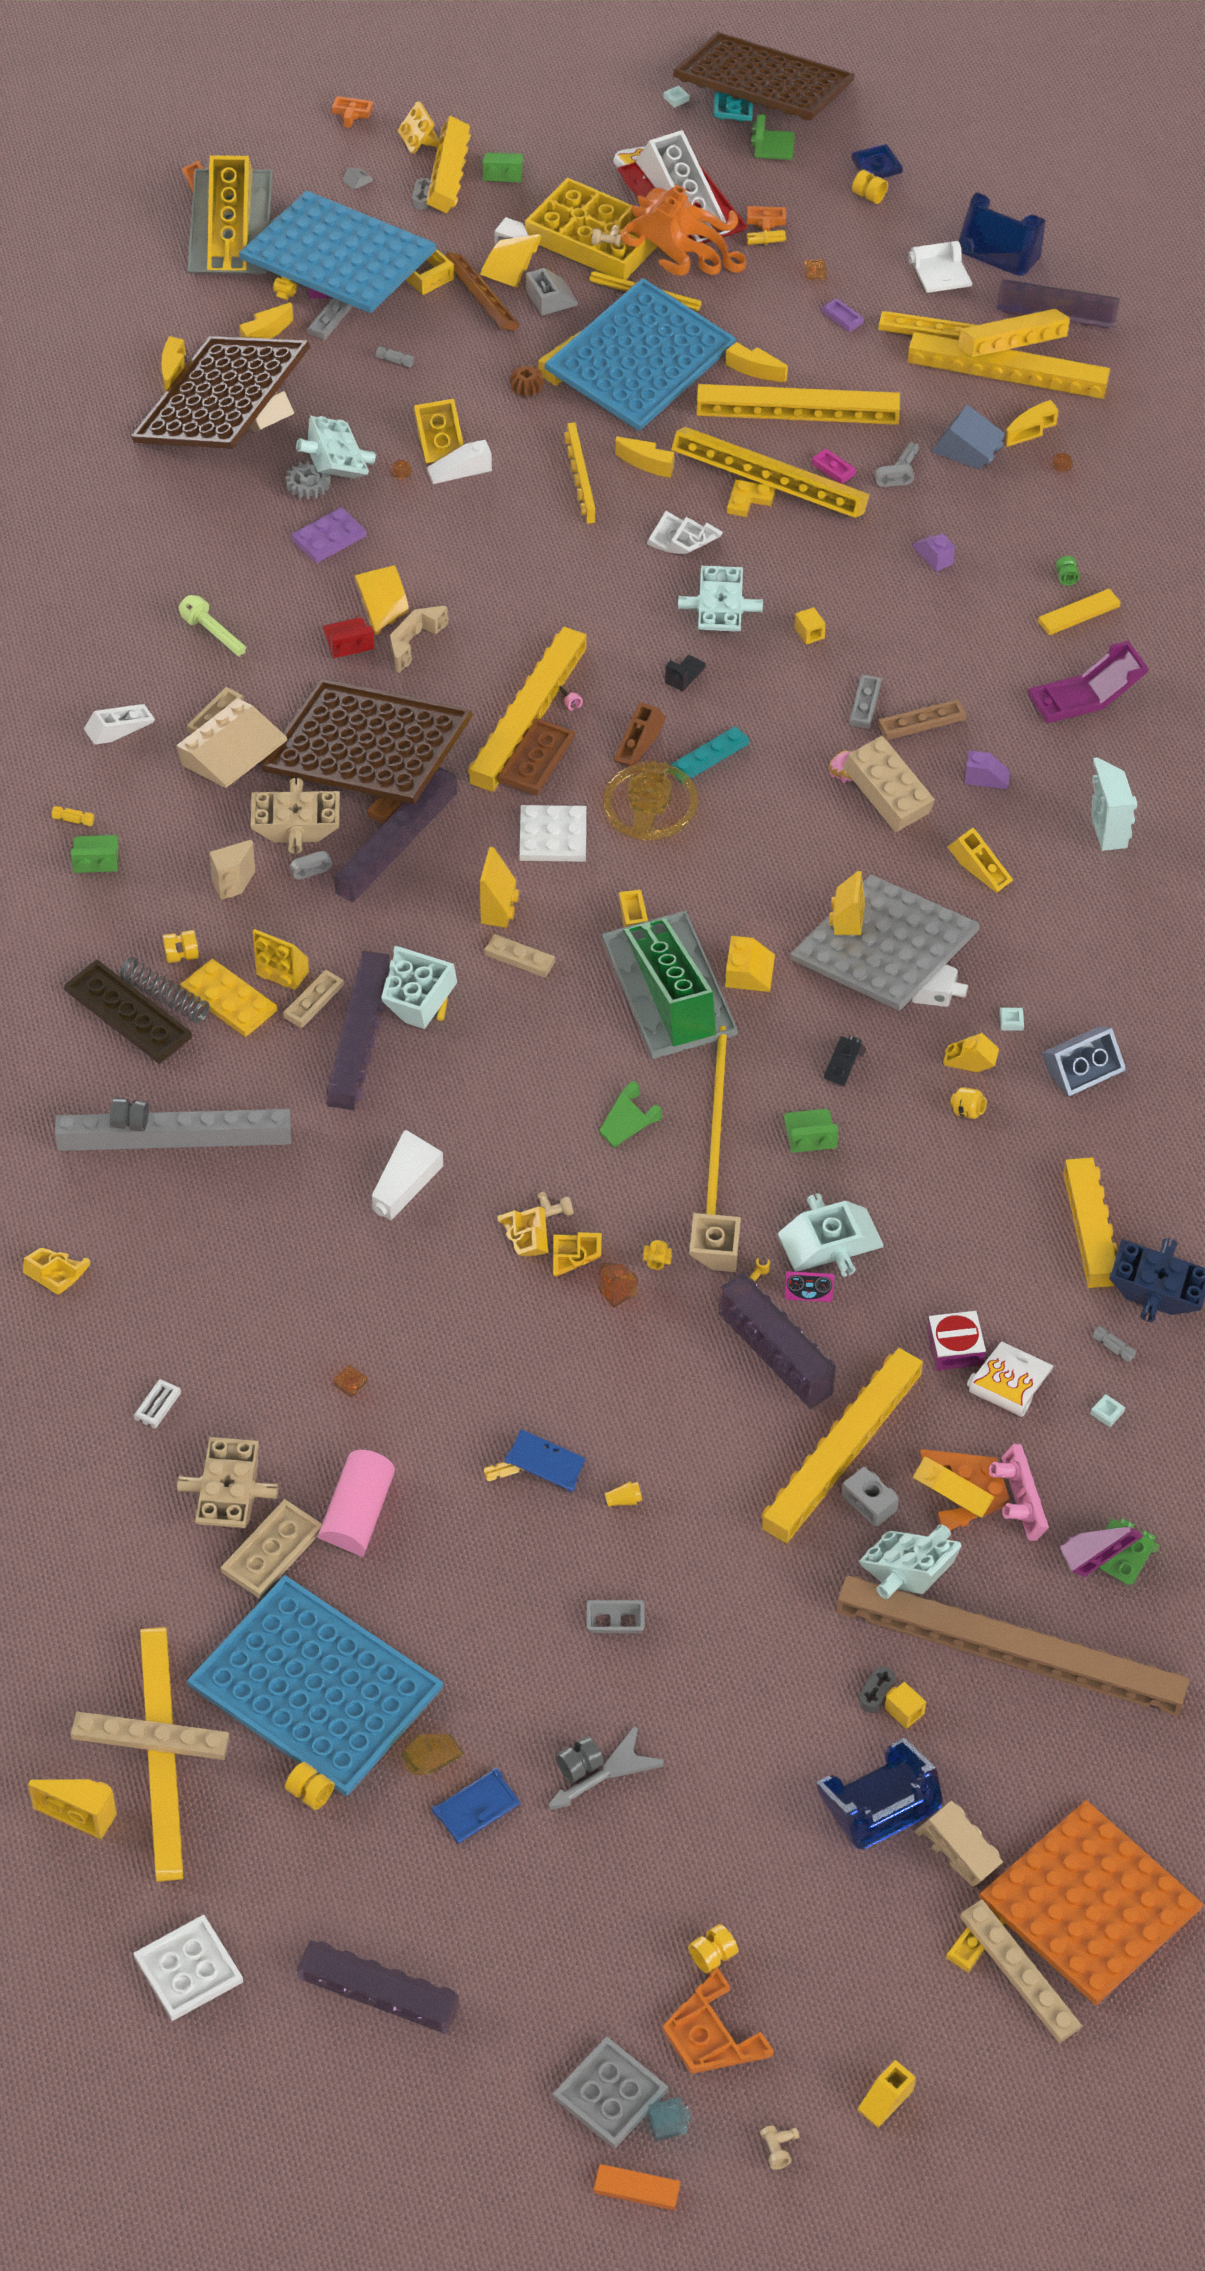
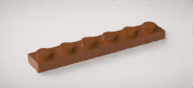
(482, 292)

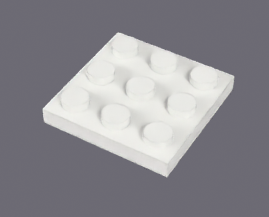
(553, 833)
(188, 1967)

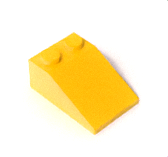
(438, 429)
(497, 891)
(76, 1803)

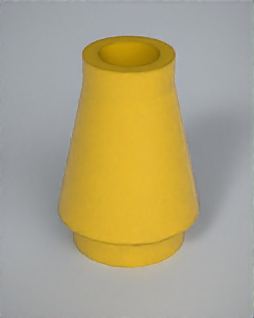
(624, 1495)

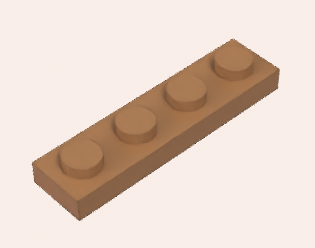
(922, 719)

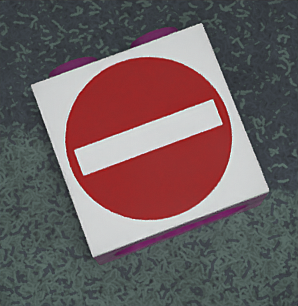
(956, 1340)

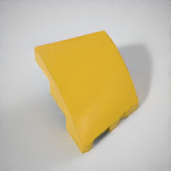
(510, 259)
(382, 596)

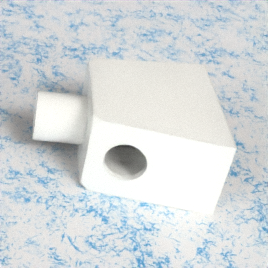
(941, 988)

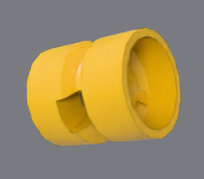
(869, 186)
(188, 946)
(311, 1787)
(715, 1947)

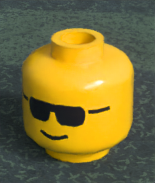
(968, 1103)

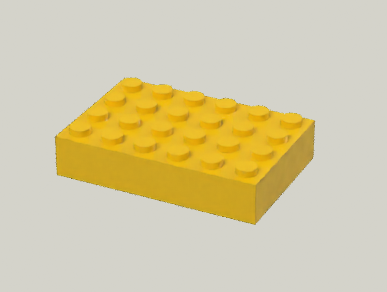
(568, 223)

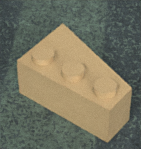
(961, 1843)

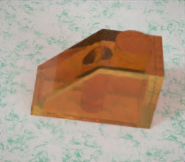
(617, 1283)

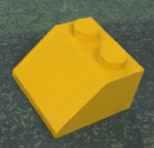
(848, 906)
(749, 965)

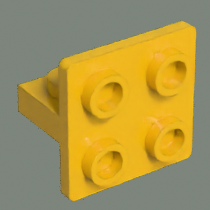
(418, 129)

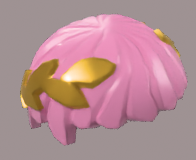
(836, 766)

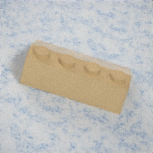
(230, 743)

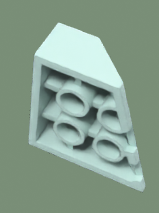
(1112, 806)
(417, 986)

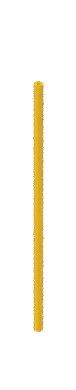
(716, 1123)

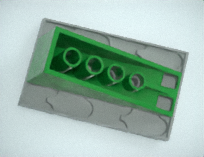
(669, 984)

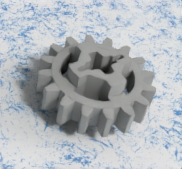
(306, 481)

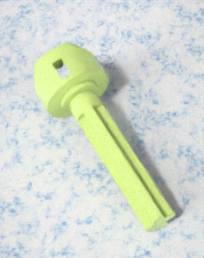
(199, 614)

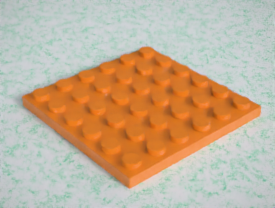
(1091, 1902)

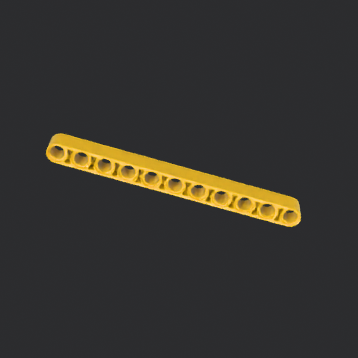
(161, 1764)

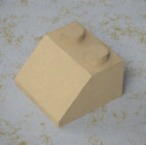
(232, 868)
(715, 1241)

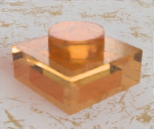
(815, 269)
(350, 1380)

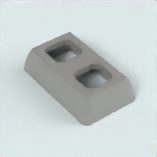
(615, 1610)

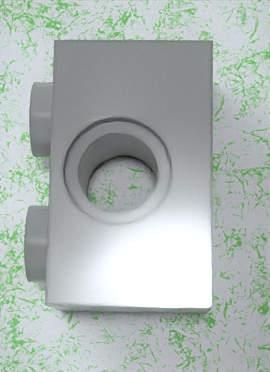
(874, 1509)

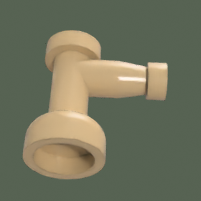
(613, 238)
(564, 1207)
(778, 2157)

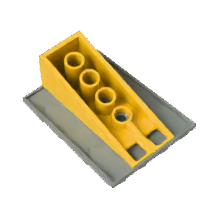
(227, 213)

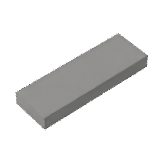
(328, 319)
(865, 701)

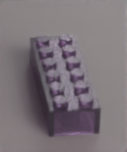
(777, 1340)

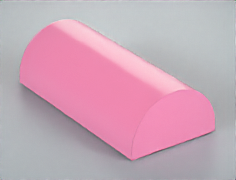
(357, 1501)

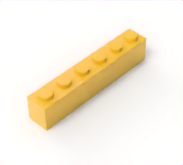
(448, 165)
(1013, 332)
(1090, 1220)

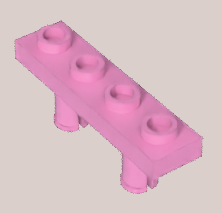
(1028, 1504)

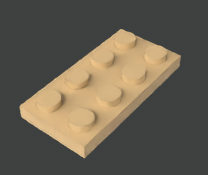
(271, 1548)

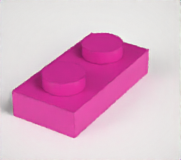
(833, 466)

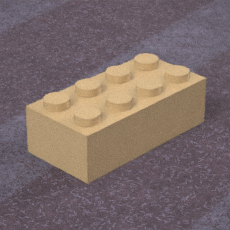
(889, 783)

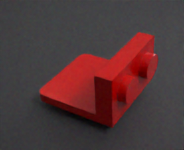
(349, 637)

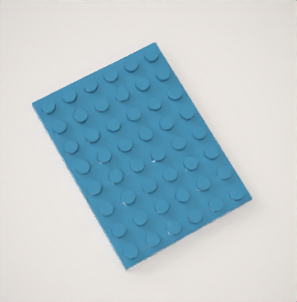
(338, 251)
(640, 354)
(315, 1684)

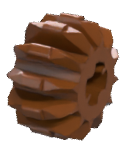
(526, 380)

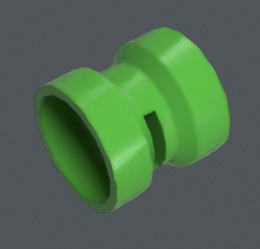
(1067, 570)

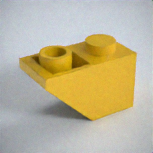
(972, 1054)
(887, 2093)

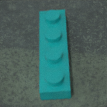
(712, 752)

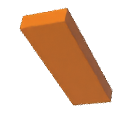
(637, 2187)

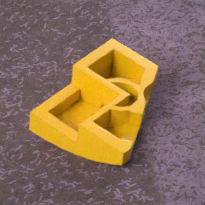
(526, 1231)
(574, 1251)
(54, 1269)

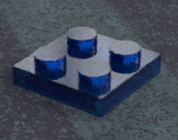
(878, 161)

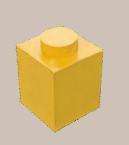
(809, 625)
(904, 1705)

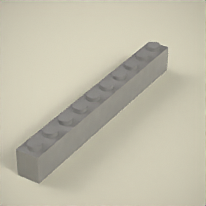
(176, 1130)

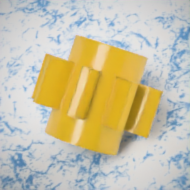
(284, 288)
(657, 1255)

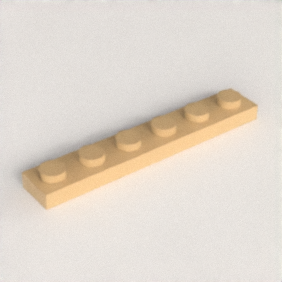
(150, 1735)
(1020, 1971)

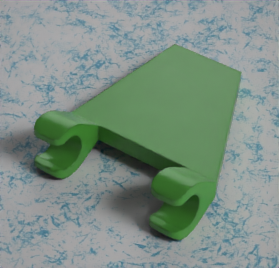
(626, 1118)

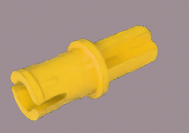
(766, 237)

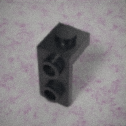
(683, 674)
(844, 1059)

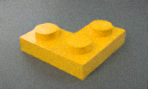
(746, 493)

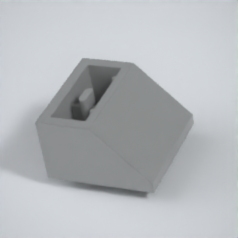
(549, 291)

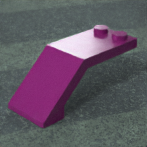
(1092, 689)

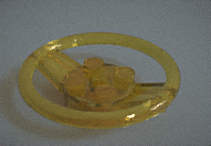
(649, 796)

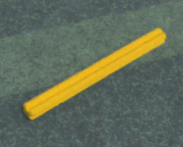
(625, 285)

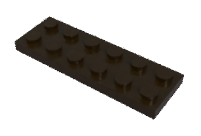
(128, 1011)

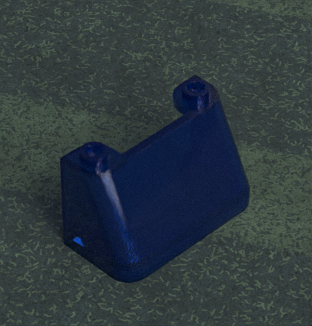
(1001, 239)
(886, 1798)

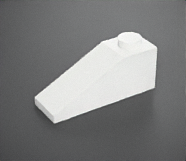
(463, 462)
(115, 723)

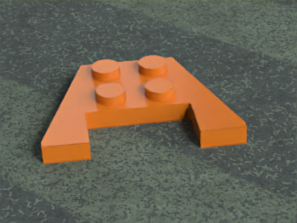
(975, 1470)
(701, 2036)

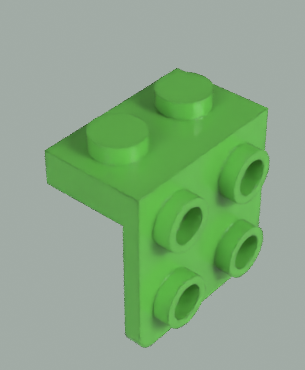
(771, 143)
(502, 167)
(95, 854)
(810, 1130)
(1130, 1561)

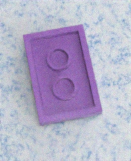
(328, 535)

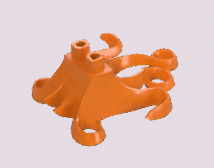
(668, 220)

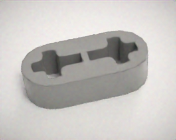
(419, 193)
(894, 475)
(311, 865)

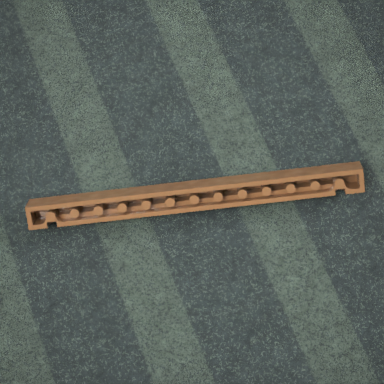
(1014, 1646)

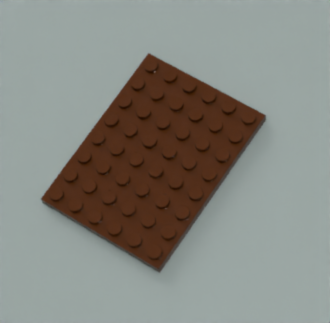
(763, 75)
(220, 392)
(368, 740)

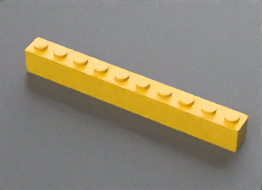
(1011, 366)
(798, 404)
(770, 472)
(528, 705)
(842, 1445)

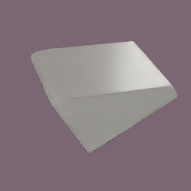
(356, 178)

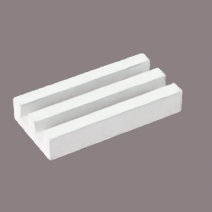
(139, 1415)

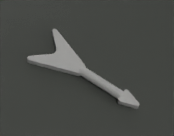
(620, 1763)

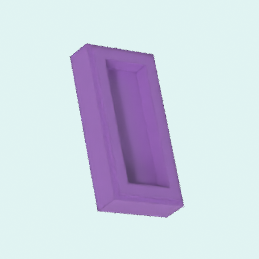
(842, 315)

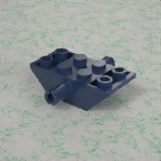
(1158, 1279)

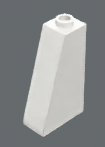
(405, 1175)

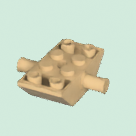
(295, 815)
(228, 1483)

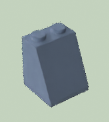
(970, 439)

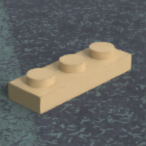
(220, 702)
(519, 955)
(313, 999)

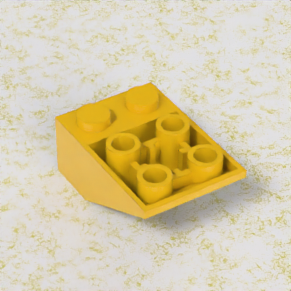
(279, 960)

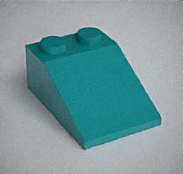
(732, 108)

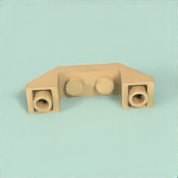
(430, 619)

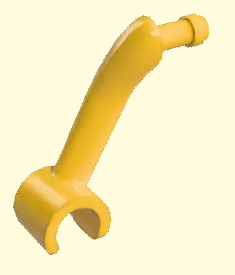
(760, 1270)

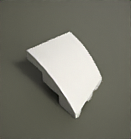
(681, 536)

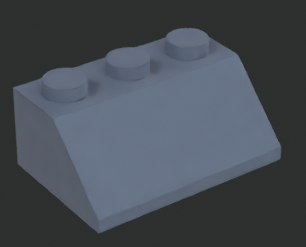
(1084, 1060)

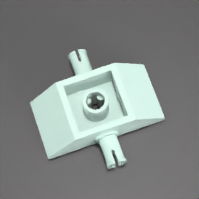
(335, 448)
(720, 599)
(829, 1235)
(910, 1560)

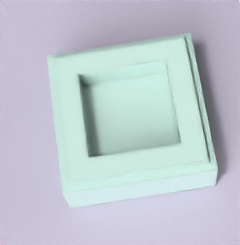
(676, 96)
(1011, 1019)
(1107, 1410)

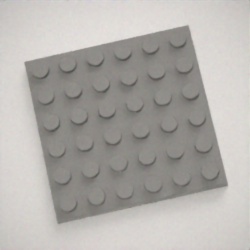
(899, 946)

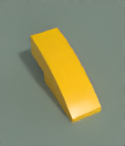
(268, 322)
(172, 360)
(756, 363)
(1031, 423)
(645, 456)
(632, 908)

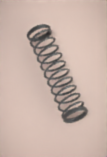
(201, 1017)

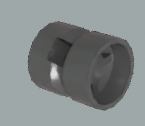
(129, 1114)
(576, 1761)

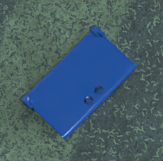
(532, 1456)
(482, 1800)

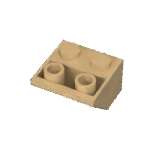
(275, 410)

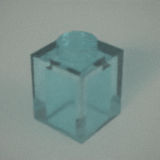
(669, 2118)

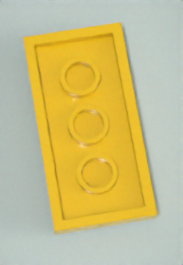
(229, 997)

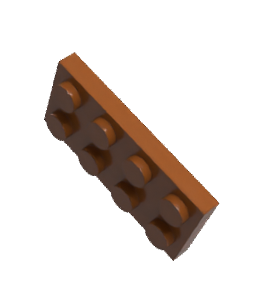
(536, 756)

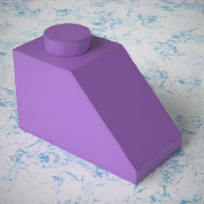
(936, 551)
(986, 771)

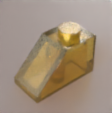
(430, 1753)

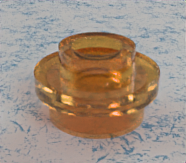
(1062, 462)
(401, 469)

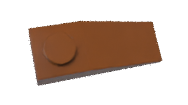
(640, 733)

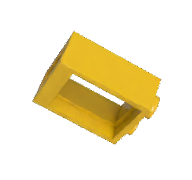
(439, 275)

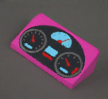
(809, 1286)

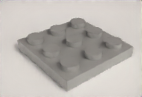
(610, 2092)

